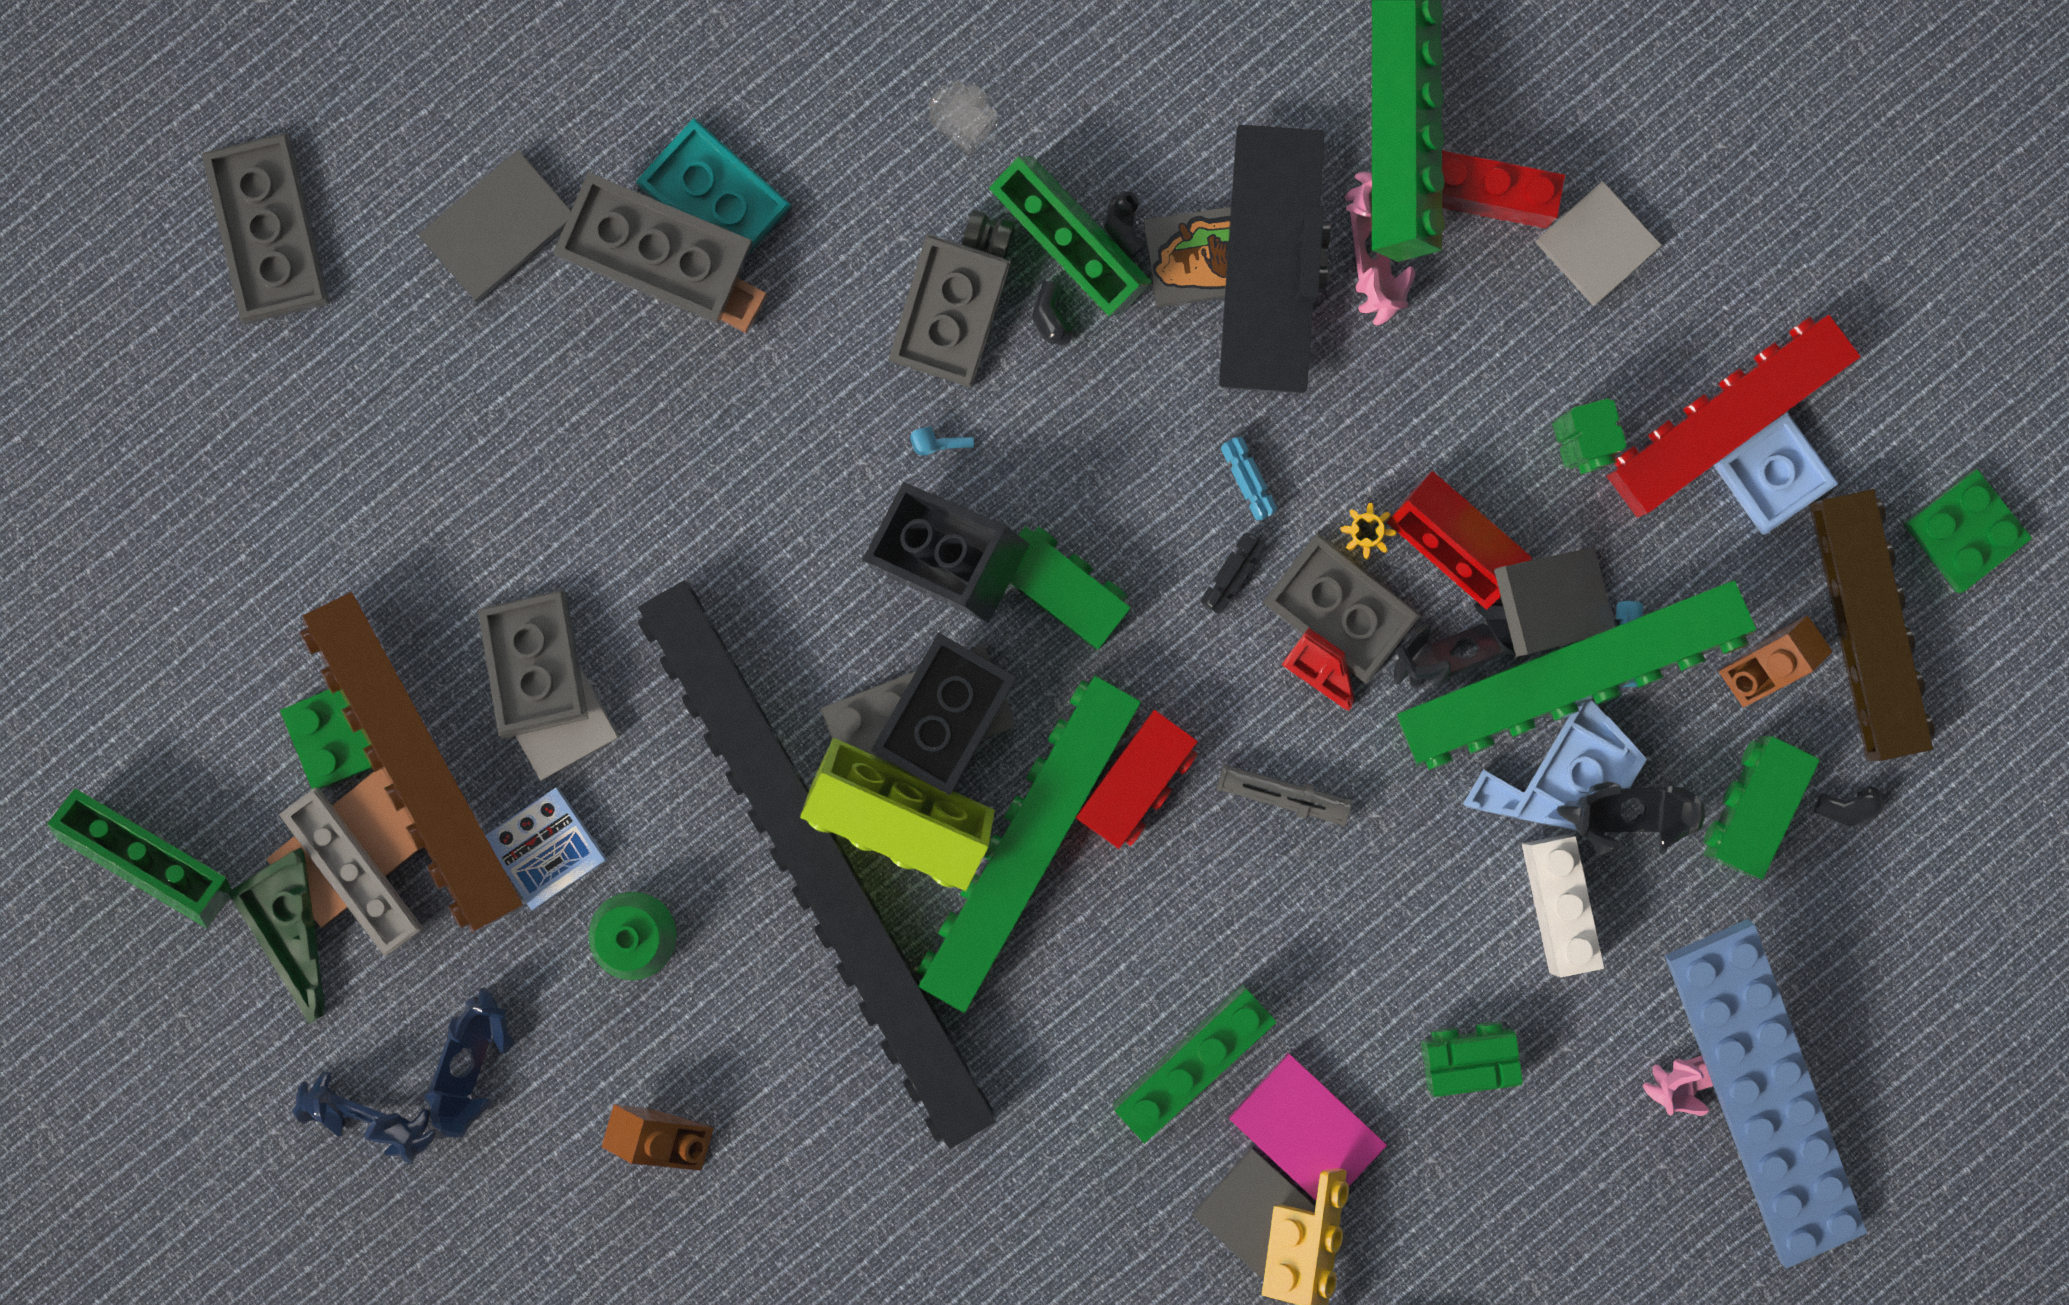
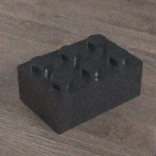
(946, 551)
(944, 714)

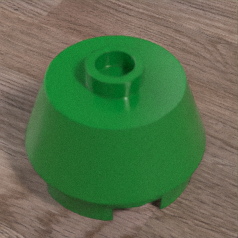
(632, 936)

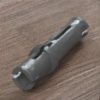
(1334, 809)

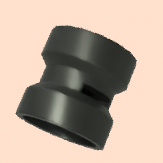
(979, 231)

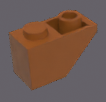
(1776, 661)
(656, 1138)

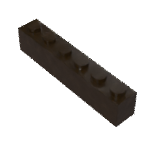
(1872, 626)

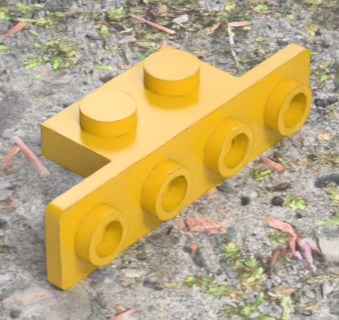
(1306, 1245)

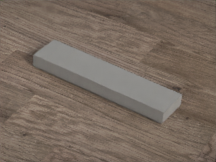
(351, 871)

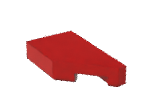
(1322, 667)

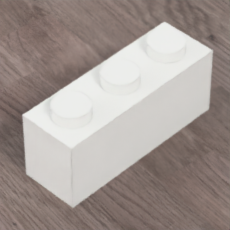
(1562, 905)

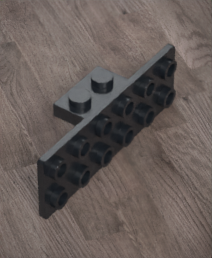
(1273, 259)

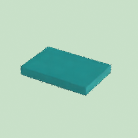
(714, 185)

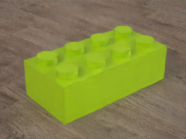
(898, 815)

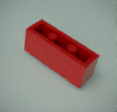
(1500, 190)
(1456, 538)
(1138, 780)

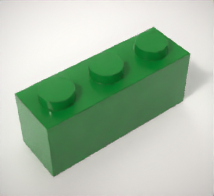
(1068, 590)
(1759, 806)

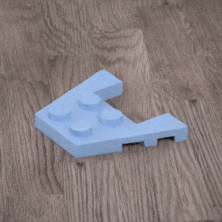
(1583, 754)

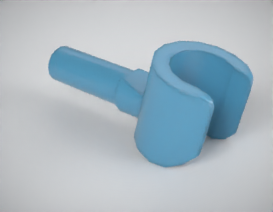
(925, 443)

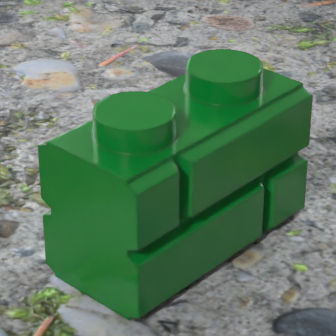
(1589, 436)
(1471, 1060)

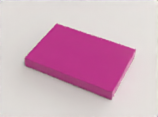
(1305, 1126)

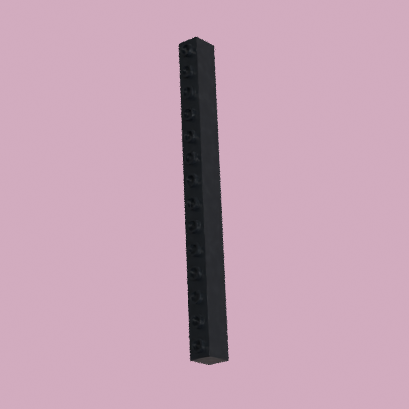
(817, 864)

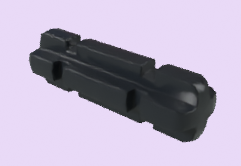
(1233, 573)

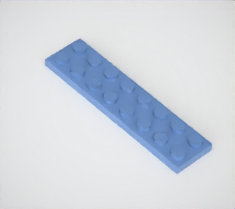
(1766, 1093)

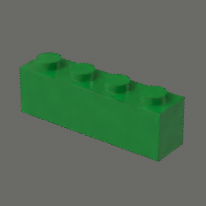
(1070, 235)
(140, 858)
(1193, 1063)

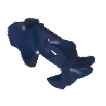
(451, 1095)
(328, 1108)

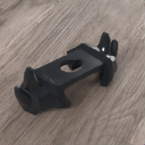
(1434, 660)
(1667, 810)

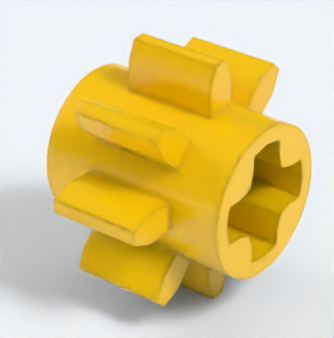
(1366, 543)

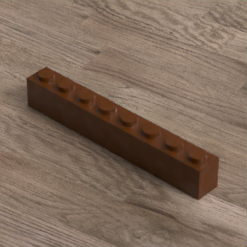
(411, 763)

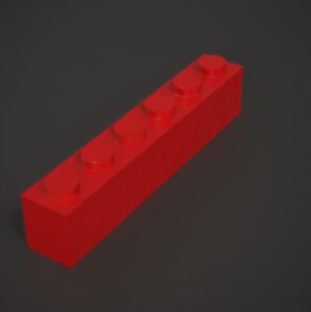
(1733, 415)

